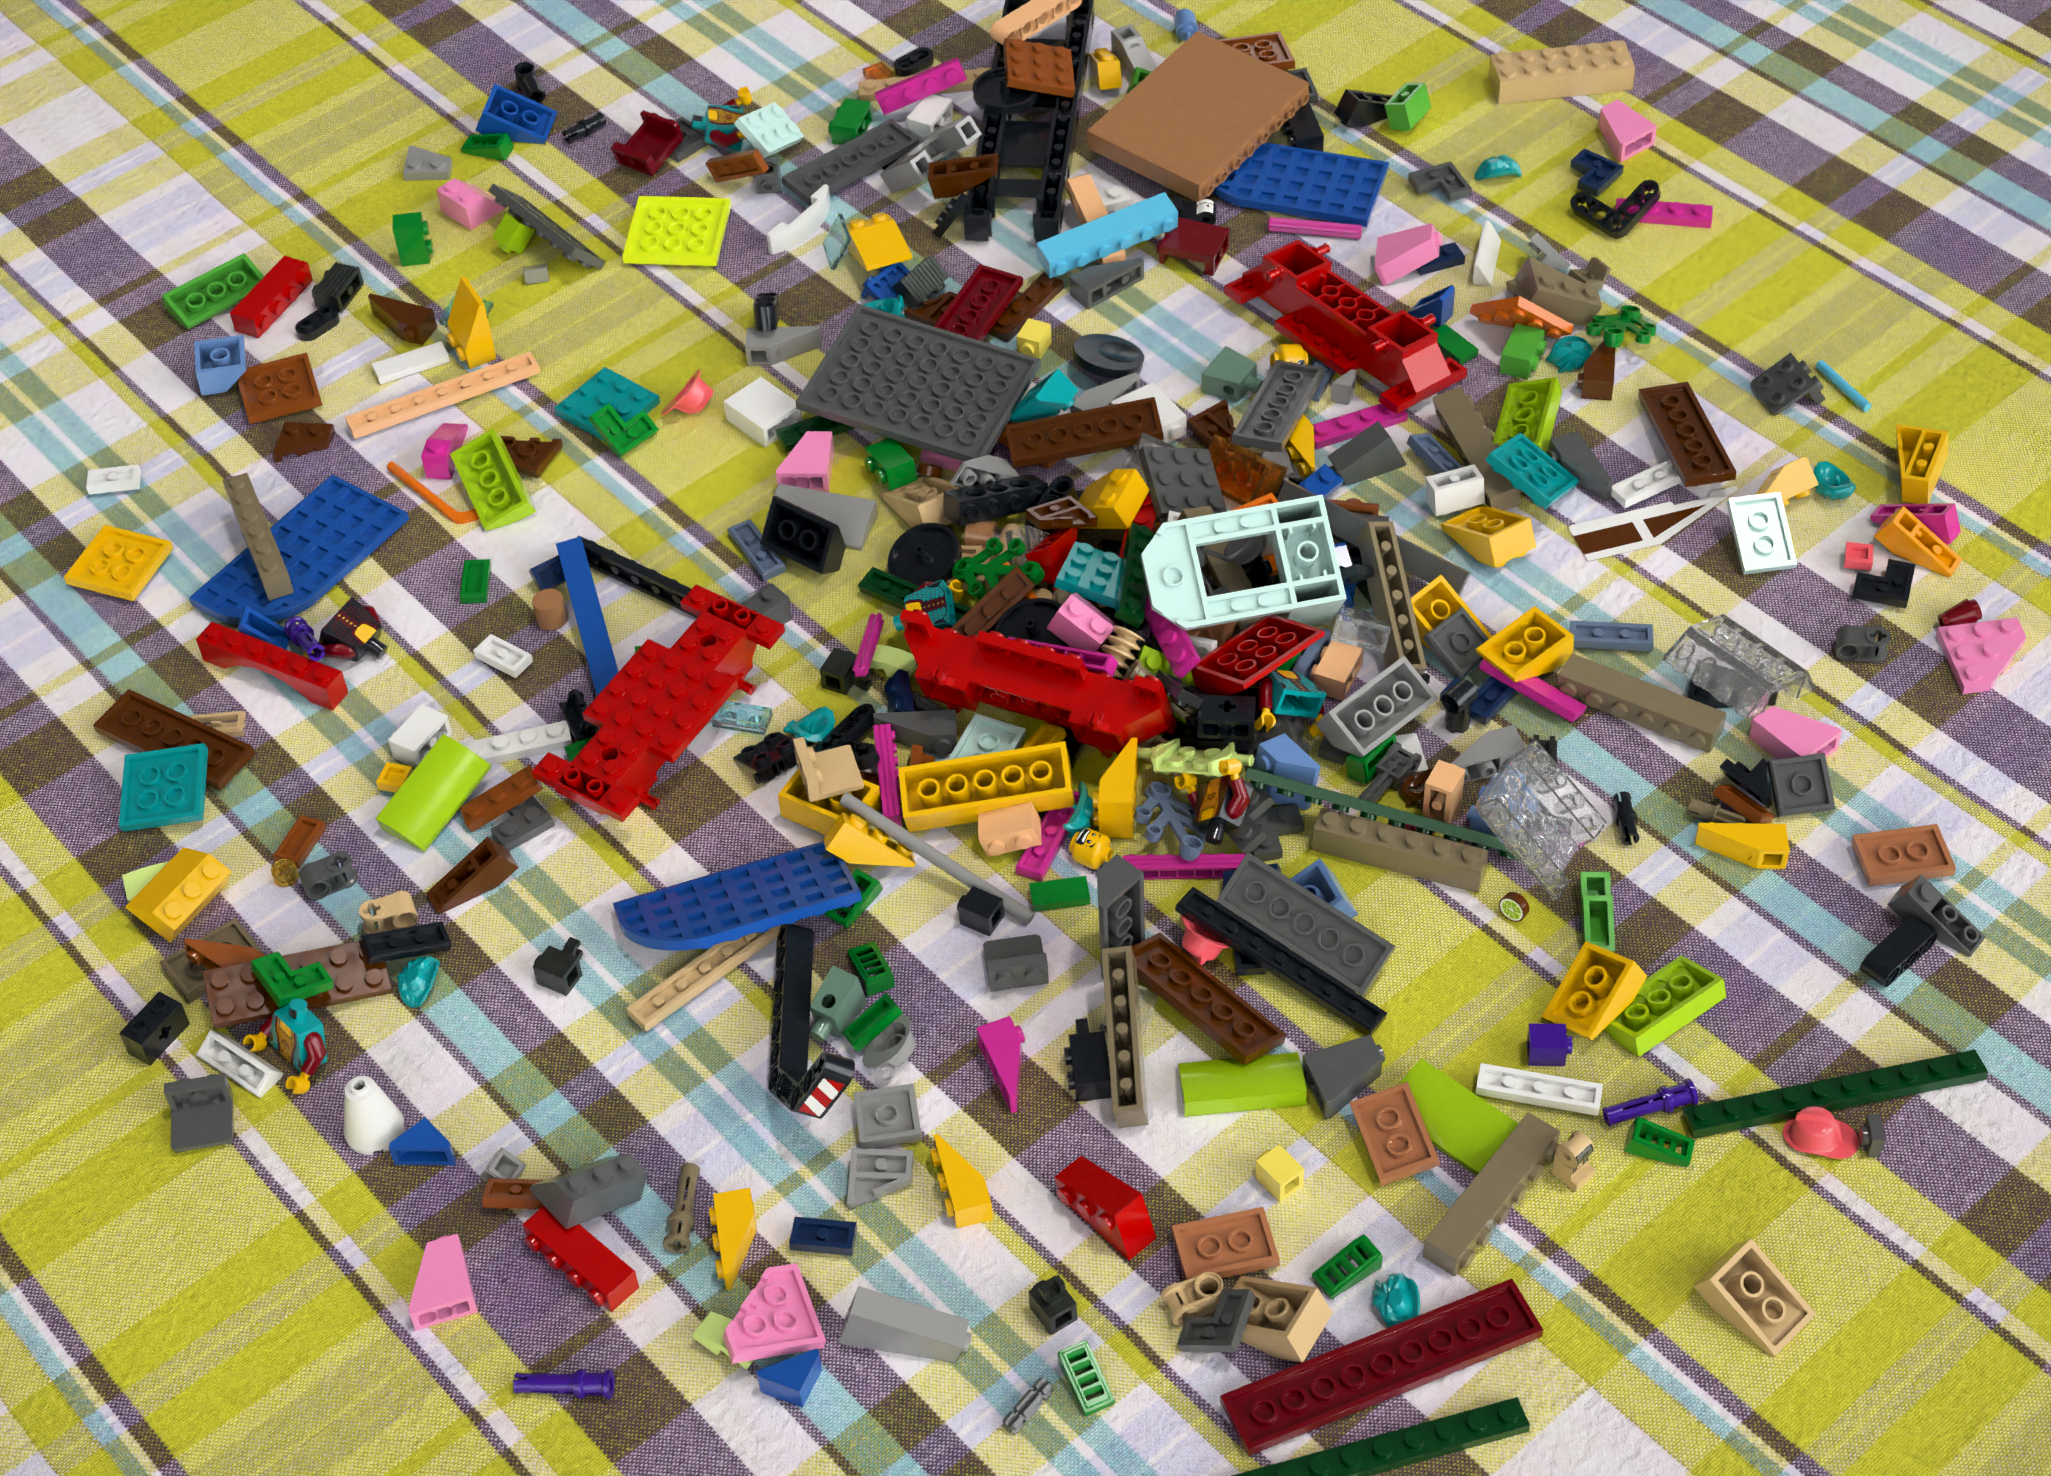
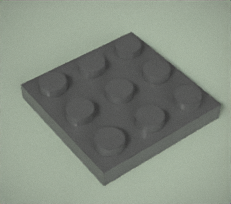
(1181, 479)

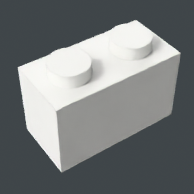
(929, 115)
(1455, 490)
(418, 735)

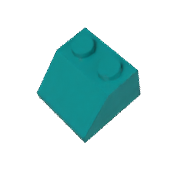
(1046, 398)

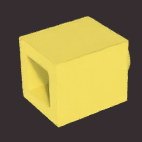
(1034, 338)
(1279, 1172)

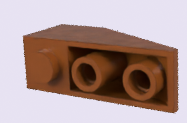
(218, 955)

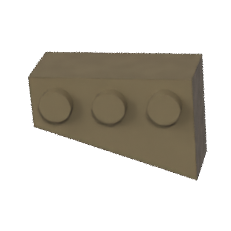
(1558, 292)

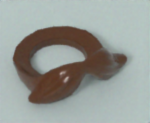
(1413, 781)

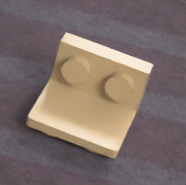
(827, 771)

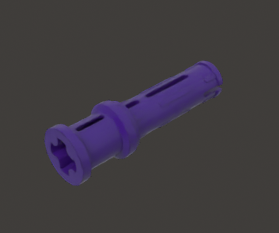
(303, 636)
(1663, 1100)
(579, 1384)

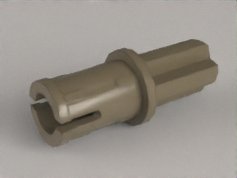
(1712, 813)

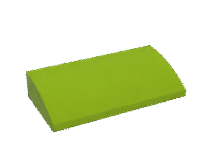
(1529, 409)
(492, 481)
(433, 793)
(1666, 1004)
(1235, 1087)
(1457, 1118)

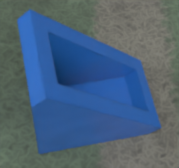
(1438, 303)
(262, 628)
(422, 1146)
(792, 1378)

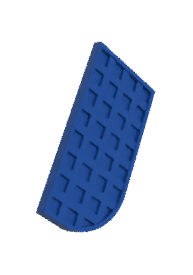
(1306, 184)
(319, 546)
(739, 900)

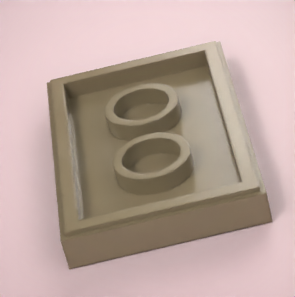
(188, 976)

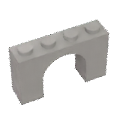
(914, 165)

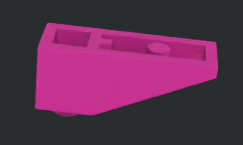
(438, 447)
(1938, 517)
(1002, 1051)

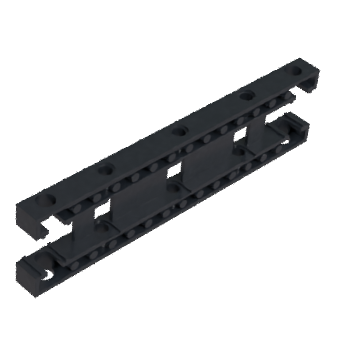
(1032, 142)

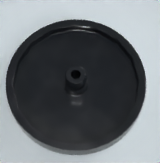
(994, 97)
(1107, 355)
(925, 554)
(1030, 621)

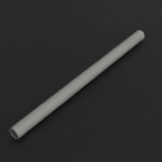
(933, 855)

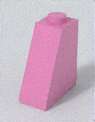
(1625, 130)
(1406, 251)
(809, 462)
(1792, 735)
(442, 1285)

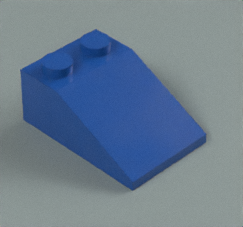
(517, 116)

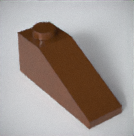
(959, 175)
(406, 320)
(1598, 374)
(475, 874)

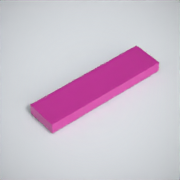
(1541, 693)
(1038, 859)

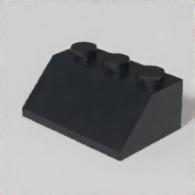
(803, 537)

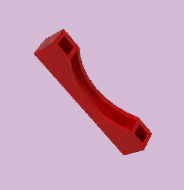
(312, 679)

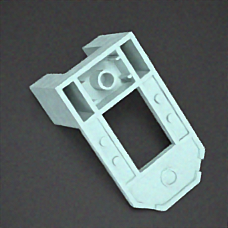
(1293, 532)

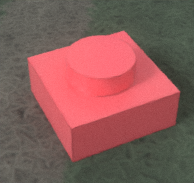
(1858, 556)

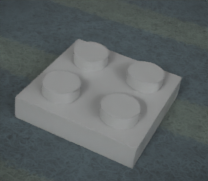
(887, 1116)

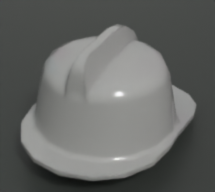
(892, 1045)

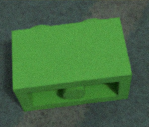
(1407, 106)
(1523, 351)

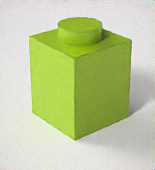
(512, 234)

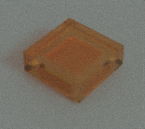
(877, 71)

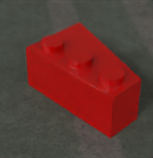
(1106, 1205)

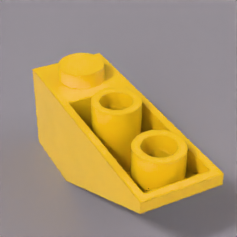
(1106, 69)
(1301, 447)
(1790, 480)
(859, 844)
(1751, 844)
(965, 1187)
(736, 1229)

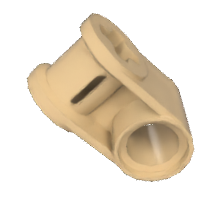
(390, 912)
(1191, 1297)

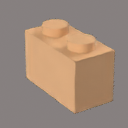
(1337, 669)
(1443, 792)
(1009, 829)

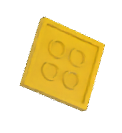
(118, 562)

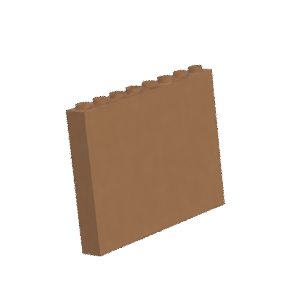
(1198, 116)

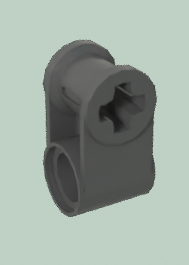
(1859, 643)
(326, 876)

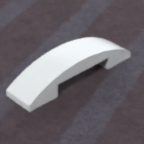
(787, 236)

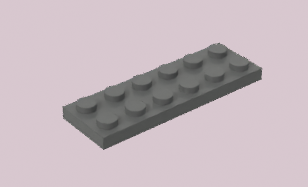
(851, 160)
(546, 227)
(1278, 406)
(1306, 924)

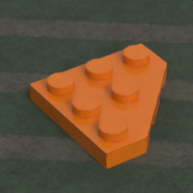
(1519, 310)

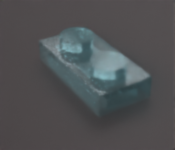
(743, 717)

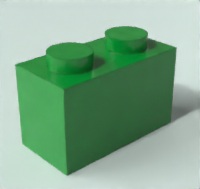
(850, 120)
(411, 239)
(890, 464)

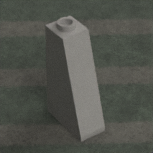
(903, 1327)

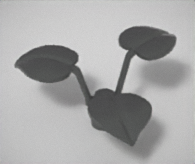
(1239, 550)

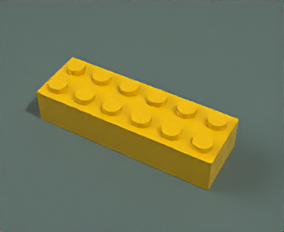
(963, 787)

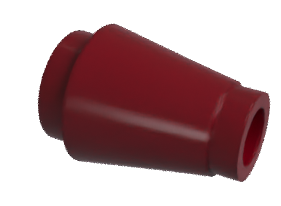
(1962, 613)

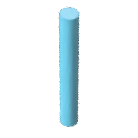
(1845, 387)

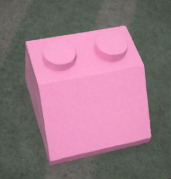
(467, 203)
(1081, 624)

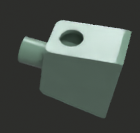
(1230, 376)
(836, 1004)

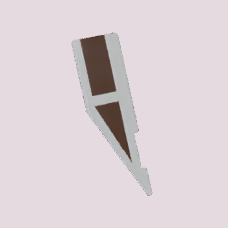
(1641, 527)

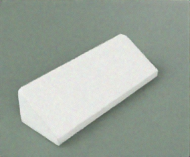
(1486, 256)
(238, 1063)

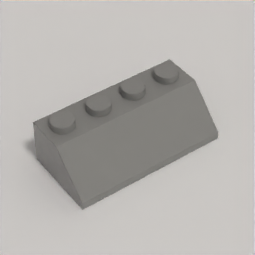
(1377, 709)

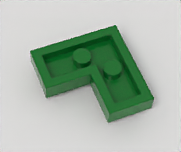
(622, 435)
(286, 984)

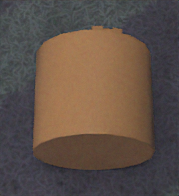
(979, 533)
(549, 609)

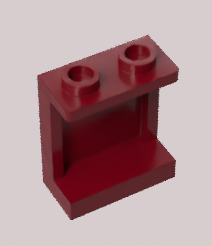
(649, 144)
(1195, 242)

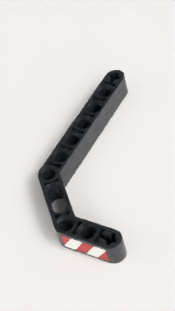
(789, 1081)

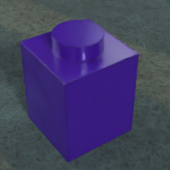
(1548, 1044)

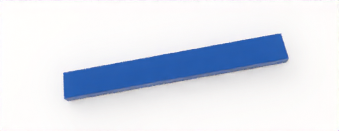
(588, 612)

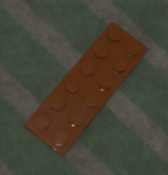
(1082, 432)
(1687, 434)
(153, 726)
(239, 997)
(1205, 1000)

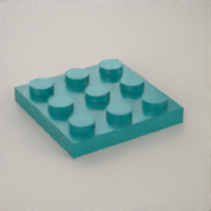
(605, 388)
(1532, 471)
(1091, 574)
(163, 787)

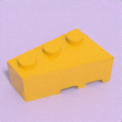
(1920, 461)

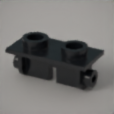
(573, 714)

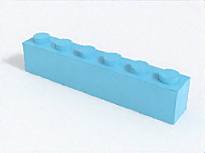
(1107, 235)

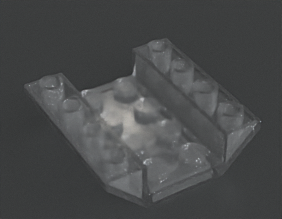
(1736, 665)
(1539, 816)

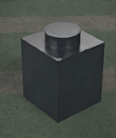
(980, 911)

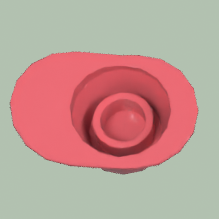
(692, 397)
(1200, 943)
(1819, 1133)

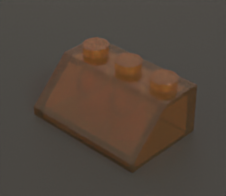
(1243, 472)

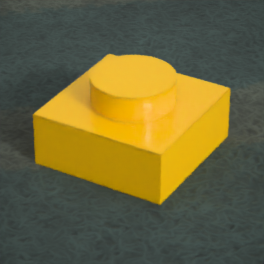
(393, 777)

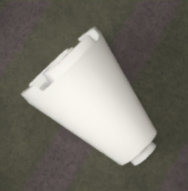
(370, 1117)

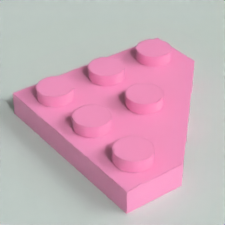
(1980, 651)
(774, 1318)

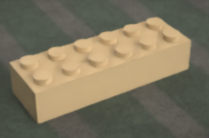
(1561, 72)

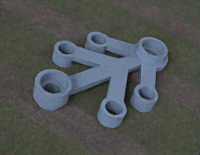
(1159, 795)

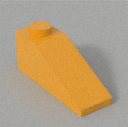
(1913, 541)

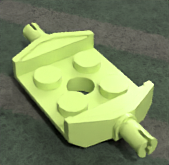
(1170, 758)

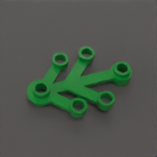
(1617, 324)
(969, 567)

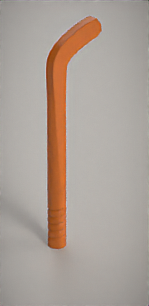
(445, 509)

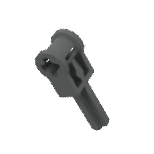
(1392, 771)

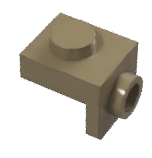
(1593, 275)

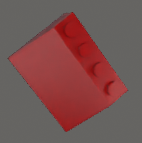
(1252, 654)

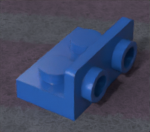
(881, 285)

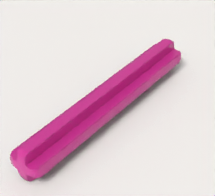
(1315, 228)
(868, 645)

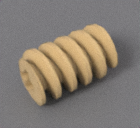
(1121, 647)

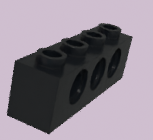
(993, 499)

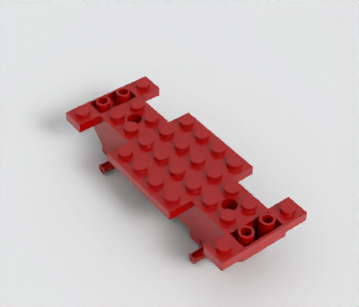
(1348, 326)
(1035, 684)
(660, 705)

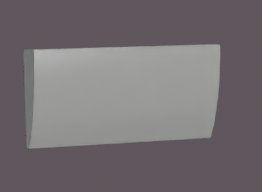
(852, 514)

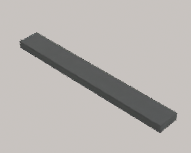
(1414, 558)

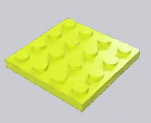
(677, 231)

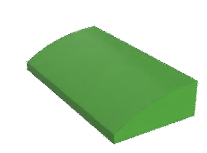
(212, 291)

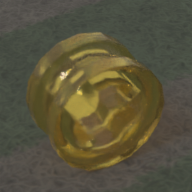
(282, 866)

